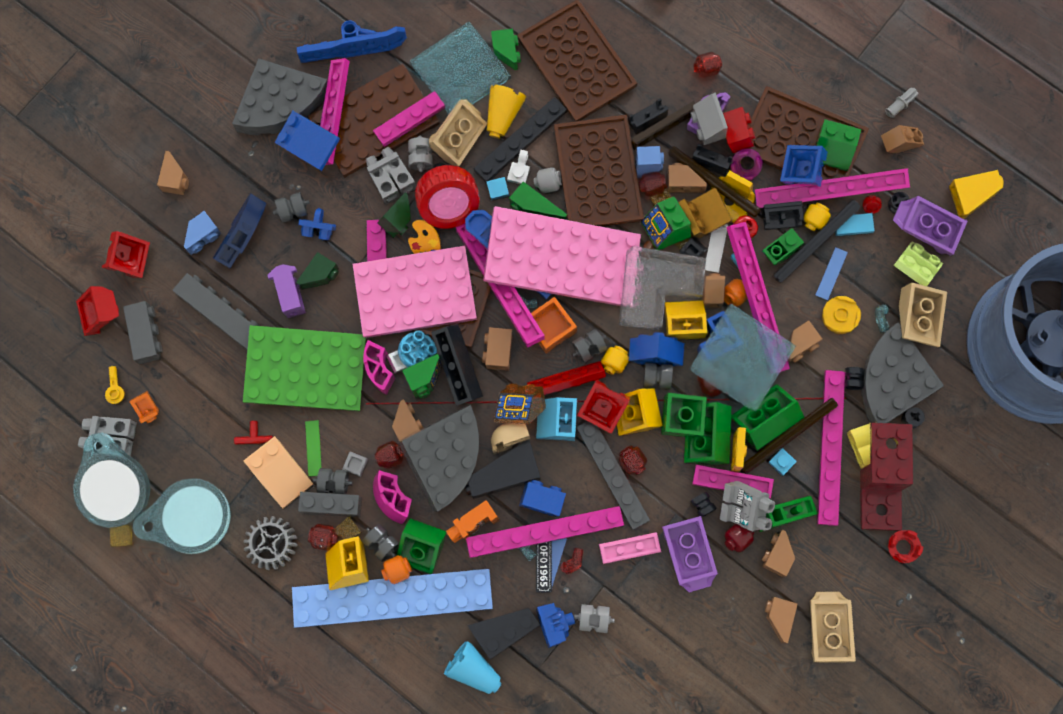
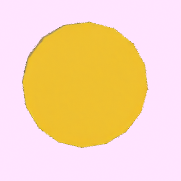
(841, 315)

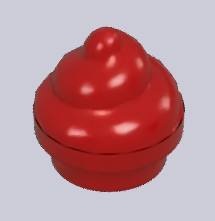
(872, 204)

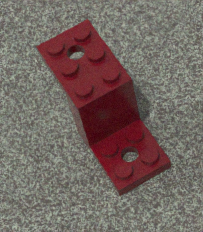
(886, 476)

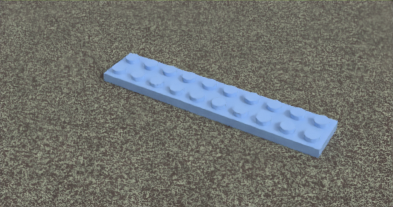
(383, 600)

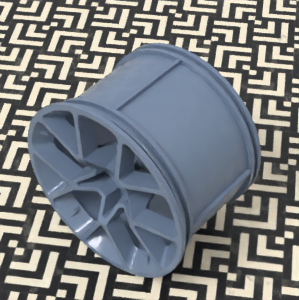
(998, 358)

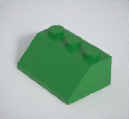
(772, 418)
(715, 444)

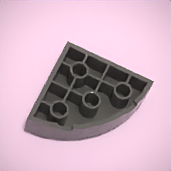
(273, 96)
(895, 377)
(443, 456)

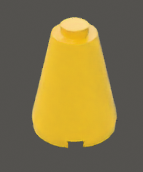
(502, 109)

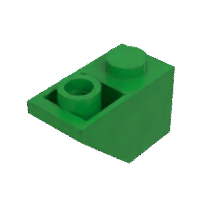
(504, 47)
(783, 247)

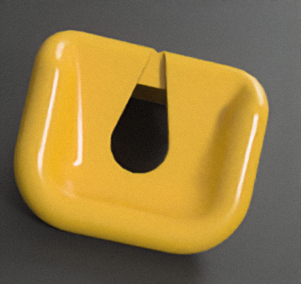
(743, 187)

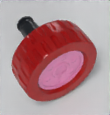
(446, 196)

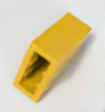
(974, 191)

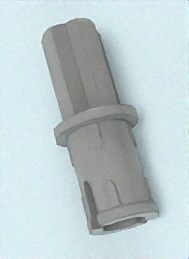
(901, 102)

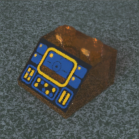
(519, 404)

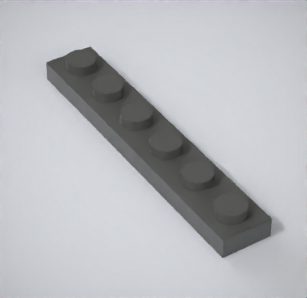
(613, 475)

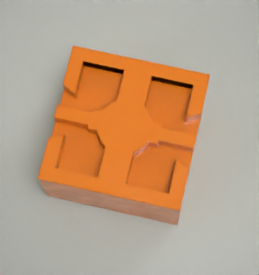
(554, 324)

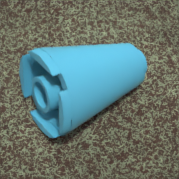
(472, 669)

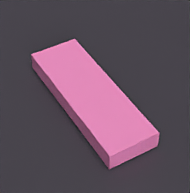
(630, 548)

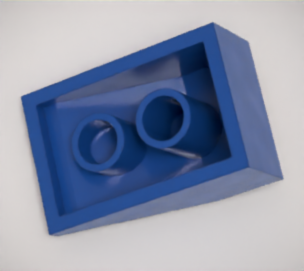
(307, 140)

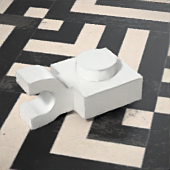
(519, 171)

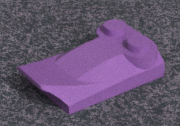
(930, 224)
(690, 554)

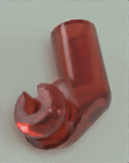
(573, 564)

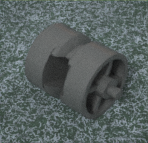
(291, 207)
(588, 346)
(332, 481)
(380, 542)

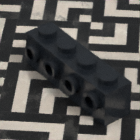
(457, 364)

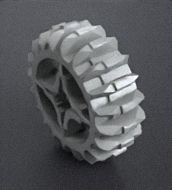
(262, 547)

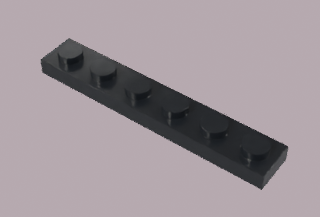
(520, 140)

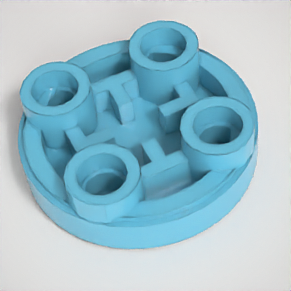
(416, 348)

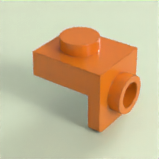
(145, 407)

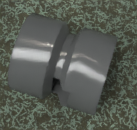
(658, 375)

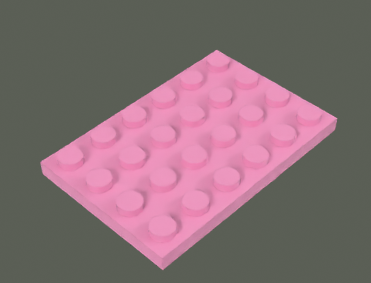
(414, 292)

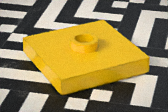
(739, 450)

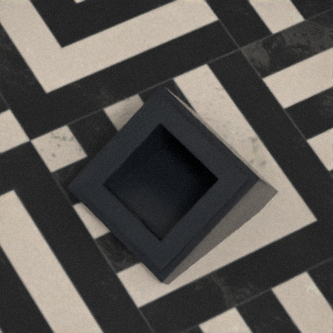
(693, 248)

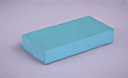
(857, 225)

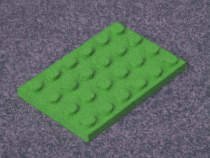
(304, 368)

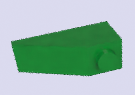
(530, 201)
(791, 512)

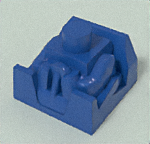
(803, 165)
(554, 624)

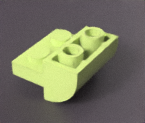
(918, 264)

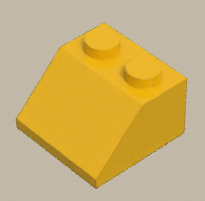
(641, 413)

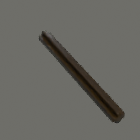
(715, 182)
(789, 435)

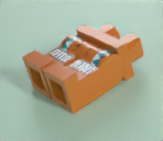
(471, 521)

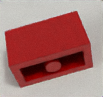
(739, 133)

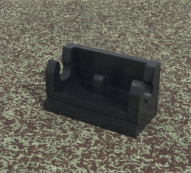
(648, 116)
(712, 160)
(782, 215)

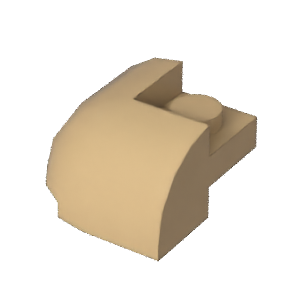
(508, 435)

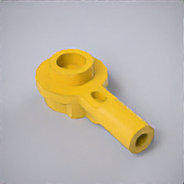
(114, 393)

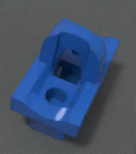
(309, 225)

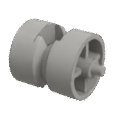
(420, 154)
(594, 618)

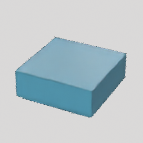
(497, 188)

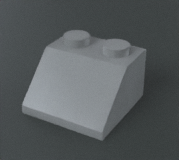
(709, 120)

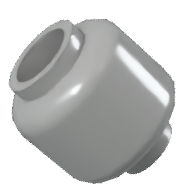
(548, 180)

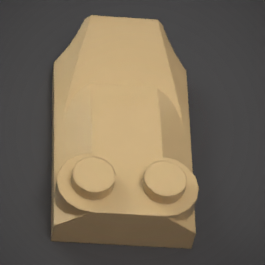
(458, 133)
(832, 628)

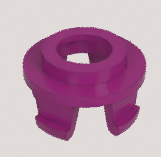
(739, 170)

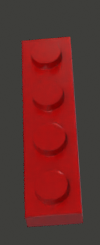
(570, 378)

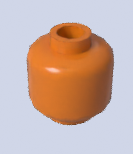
(735, 293)
(396, 569)

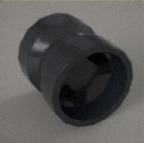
(854, 378)
(703, 504)

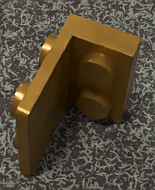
(706, 213)

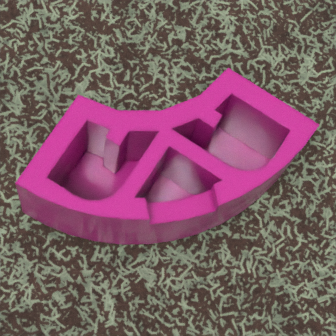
(375, 366)
(390, 498)

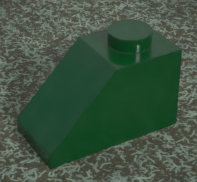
(397, 217)
(318, 272)

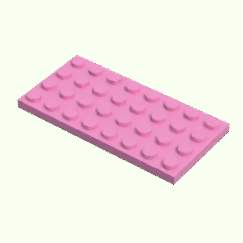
(557, 256)

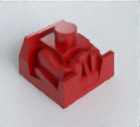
(127, 254)
(96, 309)
(603, 407)

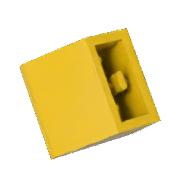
(685, 320)
(346, 563)

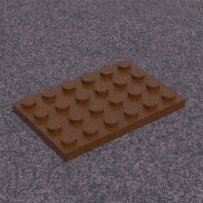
(577, 60)
(370, 108)
(790, 121)
(598, 171)

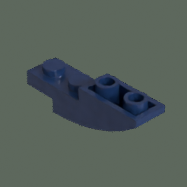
(241, 231)

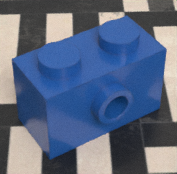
(542, 499)

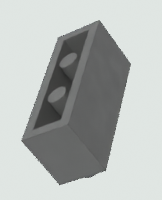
(142, 332)
(330, 504)

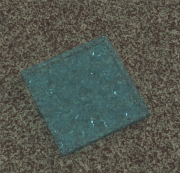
(460, 67)
(742, 357)

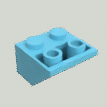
(557, 420)

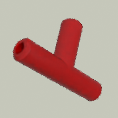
(253, 438)

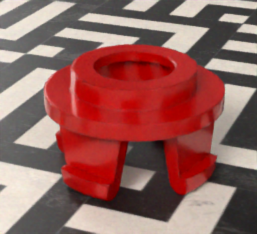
(915, 544)

